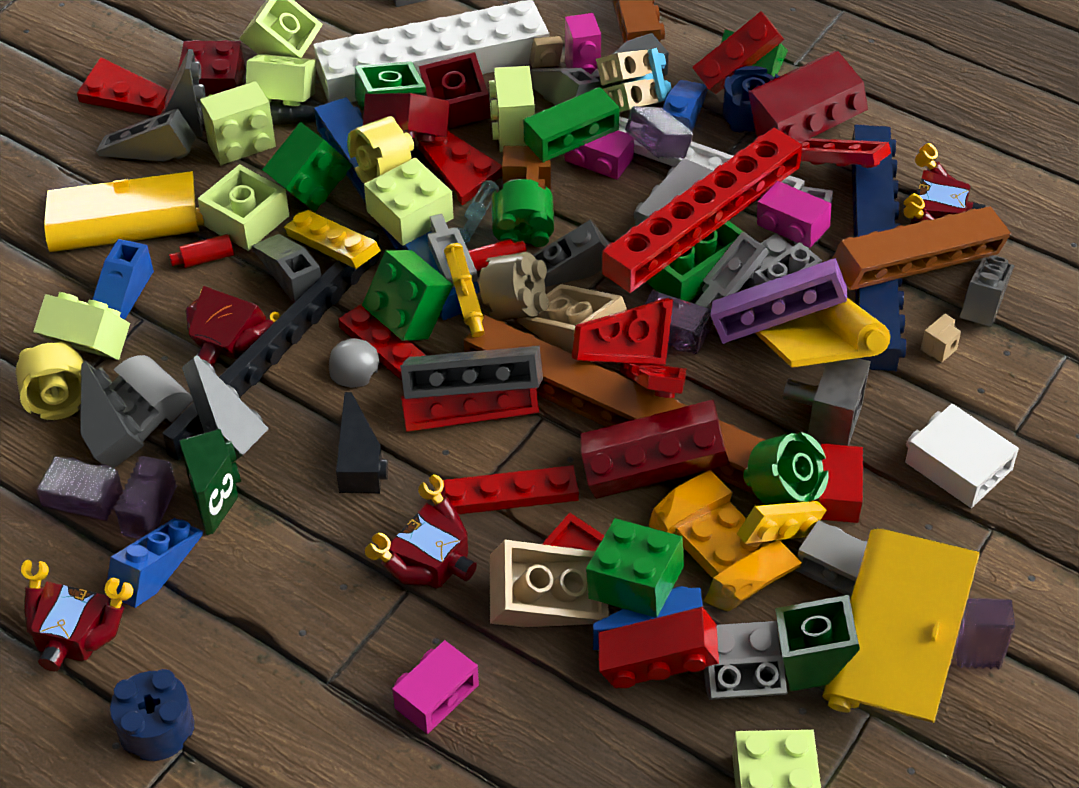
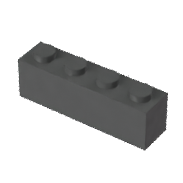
(472, 372)

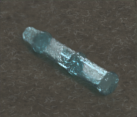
(477, 210)

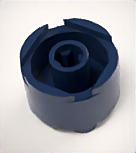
(736, 99)
(152, 714)

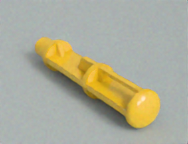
(464, 288)

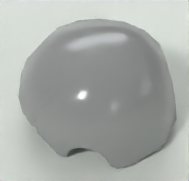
(353, 362)

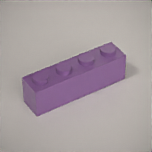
(779, 301)

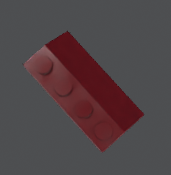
(809, 98)
(653, 449)

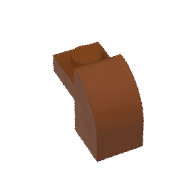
(522, 163)

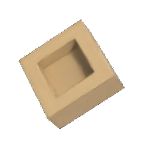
(546, 52)

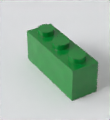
(571, 124)

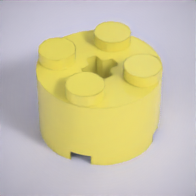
(379, 148)
(50, 380)

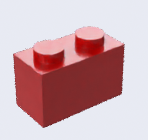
(845, 483)

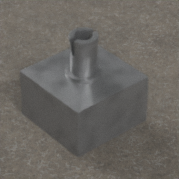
(834, 401)

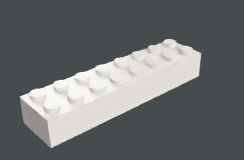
(496, 34)

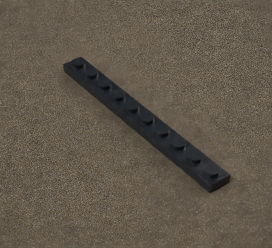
(275, 342)

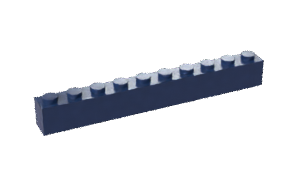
(876, 211)

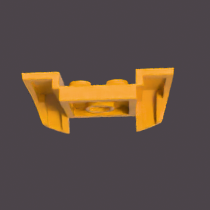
(709, 528)

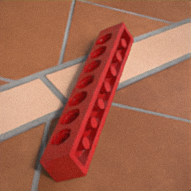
(700, 210)

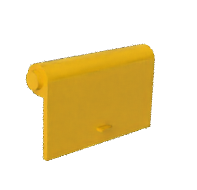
(122, 211)
(828, 336)
(906, 624)

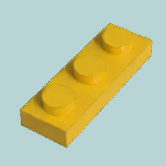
(781, 521)

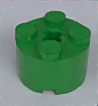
(523, 213)
(787, 469)

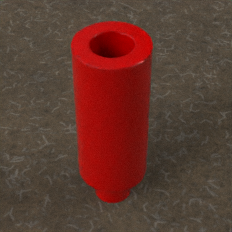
(506, 247)
(203, 251)

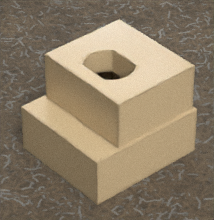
(941, 338)

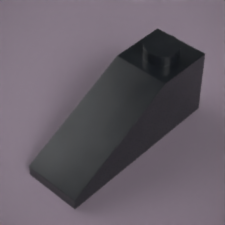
(359, 453)

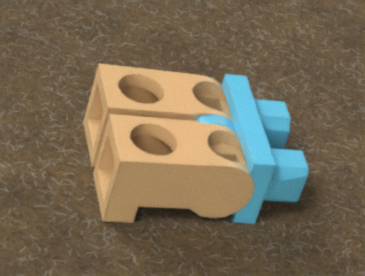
(643, 74)

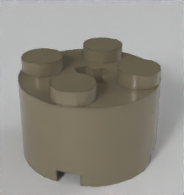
(514, 286)

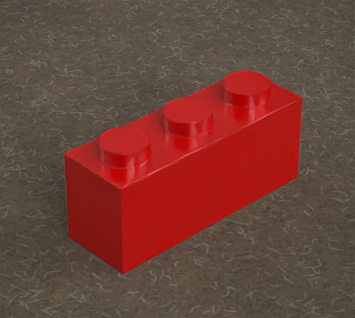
(737, 51)
(658, 648)

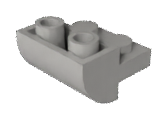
(781, 260)
(149, 393)
(747, 662)

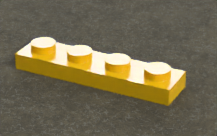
(332, 238)

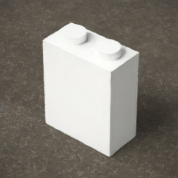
(960, 454)

